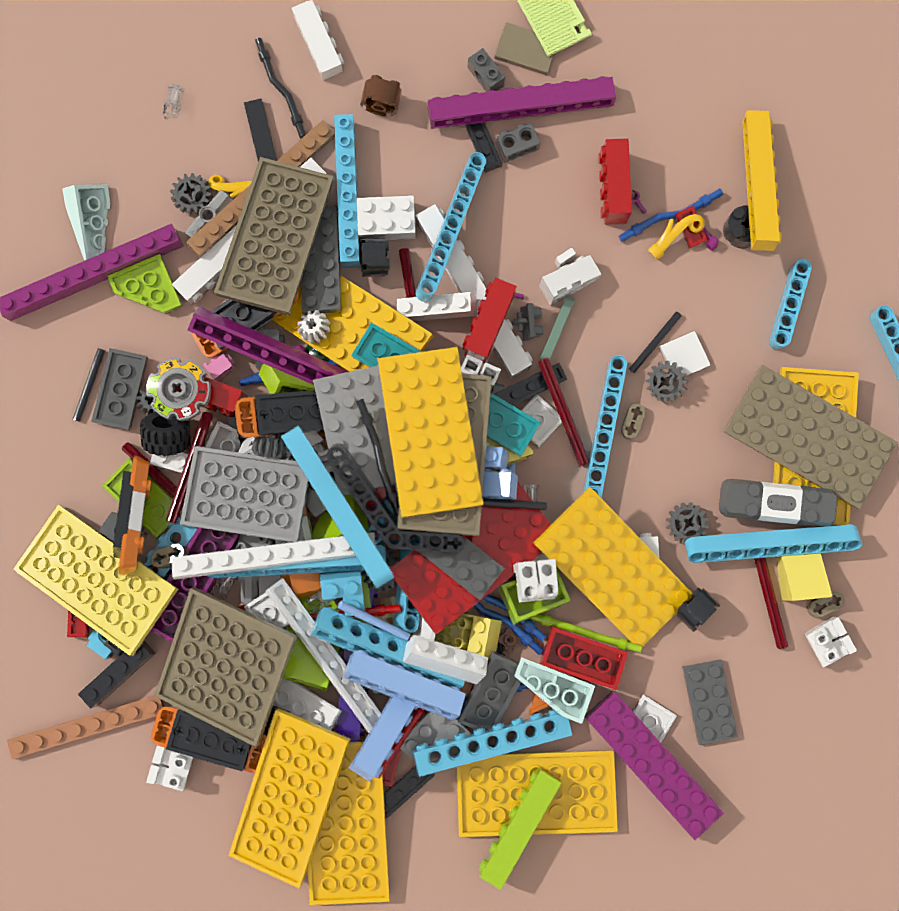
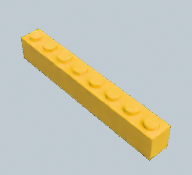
(760, 181)

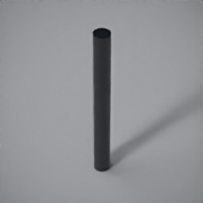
(654, 343)
(88, 385)
(514, 504)

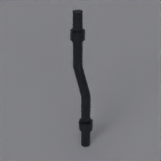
(265, 58)
(366, 418)

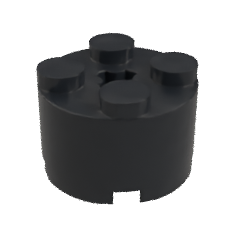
(735, 230)
(374, 257)
(698, 609)

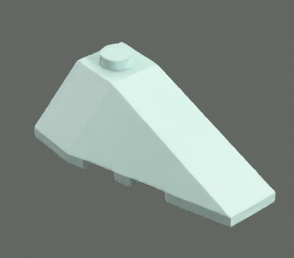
(87, 212)
(561, 692)

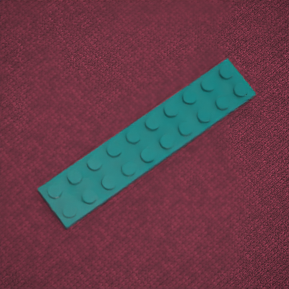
(505, 422)

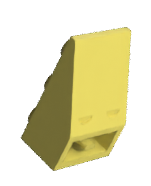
(471, 634)

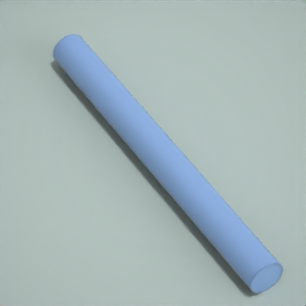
(373, 620)

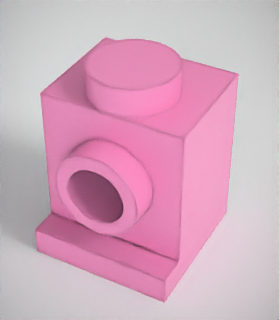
(220, 366)

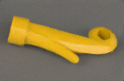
(234, 187)
(672, 233)

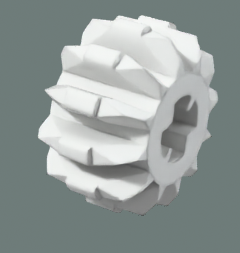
(310, 321)

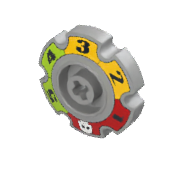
(168, 400)

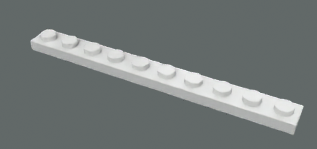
(262, 557)
(323, 654)

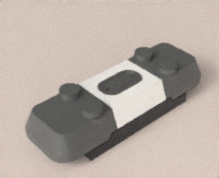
(778, 502)

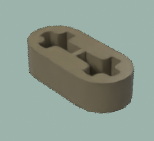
(629, 419)
(168, 552)
(827, 609)

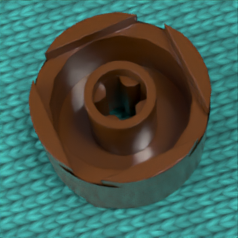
(381, 96)

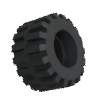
(163, 435)

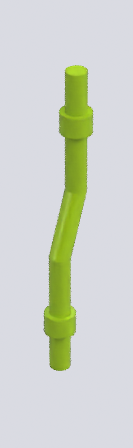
(622, 643)

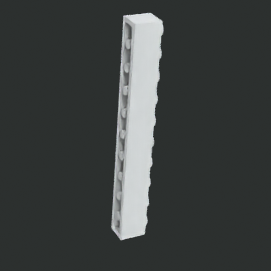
(206, 271)
(468, 280)

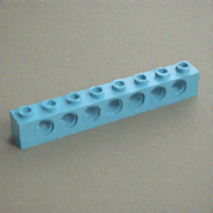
(347, 190)
(344, 638)
(96, 639)
(424, 766)

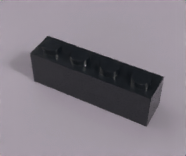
(115, 675)

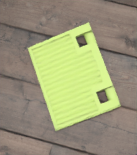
(555, 23)

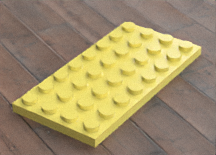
(80, 573)

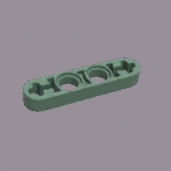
(557, 328)

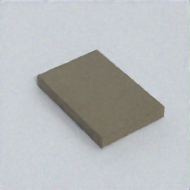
(523, 49)

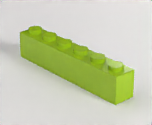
(519, 828)

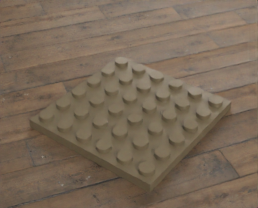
(225, 666)

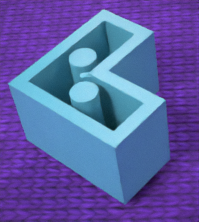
(345, 585)

